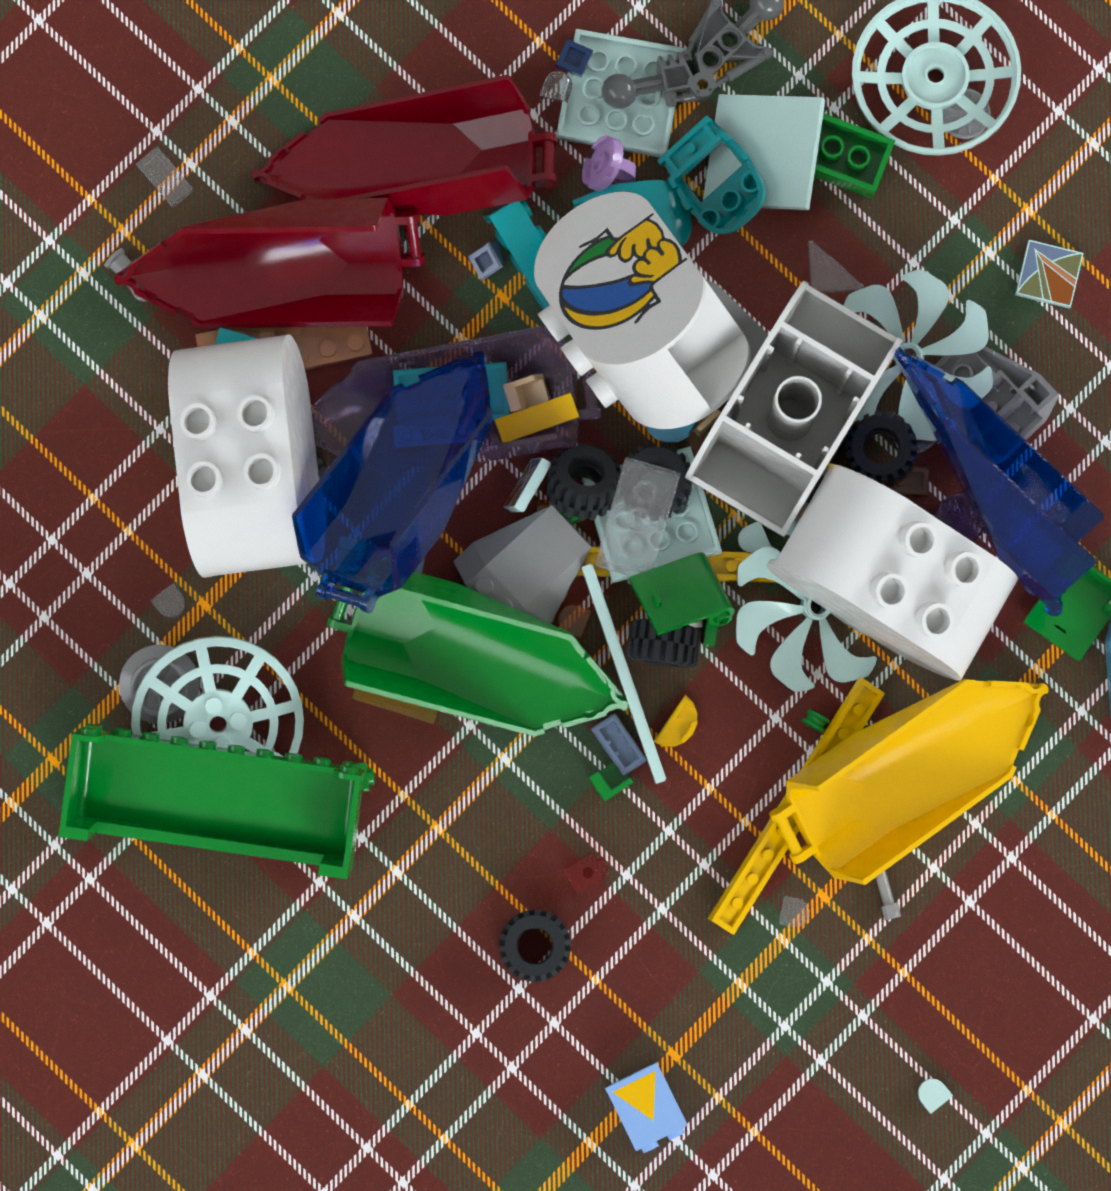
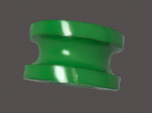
(815, 721)

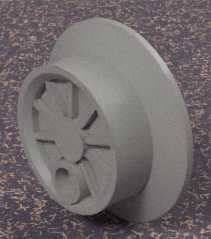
(139, 665)

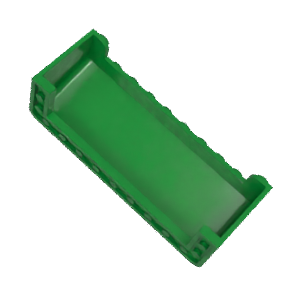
(212, 798)

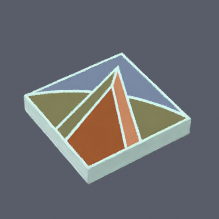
(1049, 274)
(527, 485)

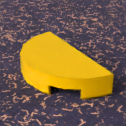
(679, 725)

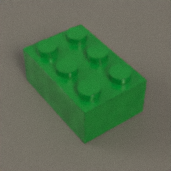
(851, 156)

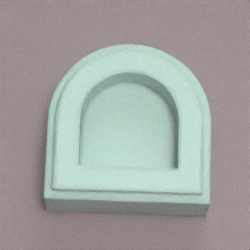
(752, 538)
(933, 1094)

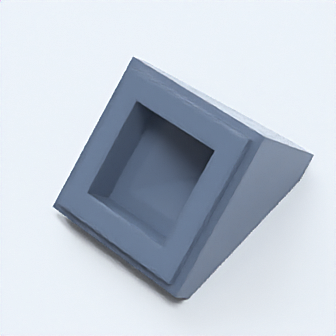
(487, 260)

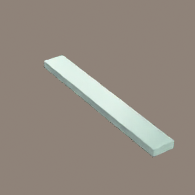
(623, 673)

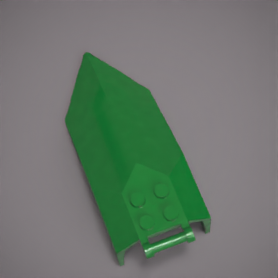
(472, 659)

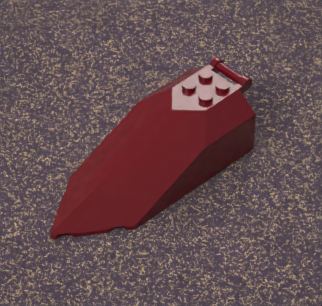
(421, 151)
(284, 266)

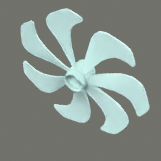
(932, 300)
(787, 659)

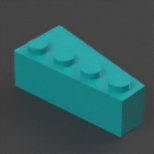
(521, 238)

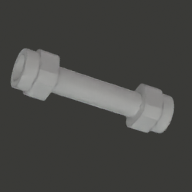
(890, 908)

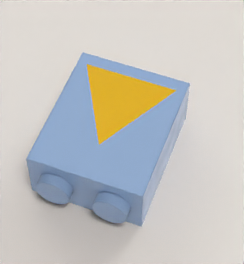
(647, 1108)

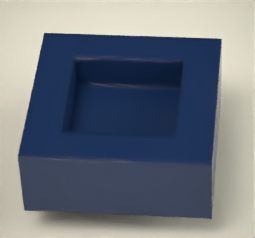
(574, 58)

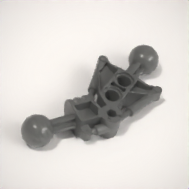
(675, 76)

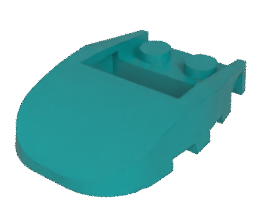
(661, 198)
(732, 201)

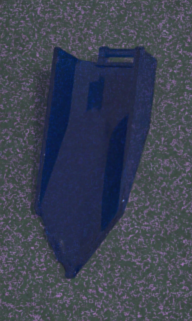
(395, 484)
(1015, 493)

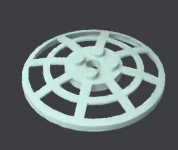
(939, 57)
(220, 702)

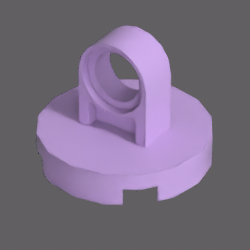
(607, 165)

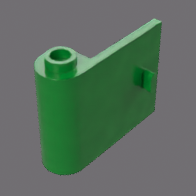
(686, 593)
(1082, 617)

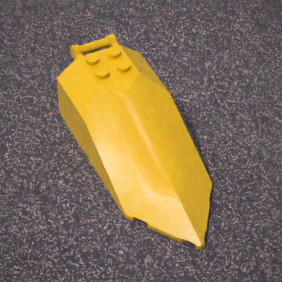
(907, 776)

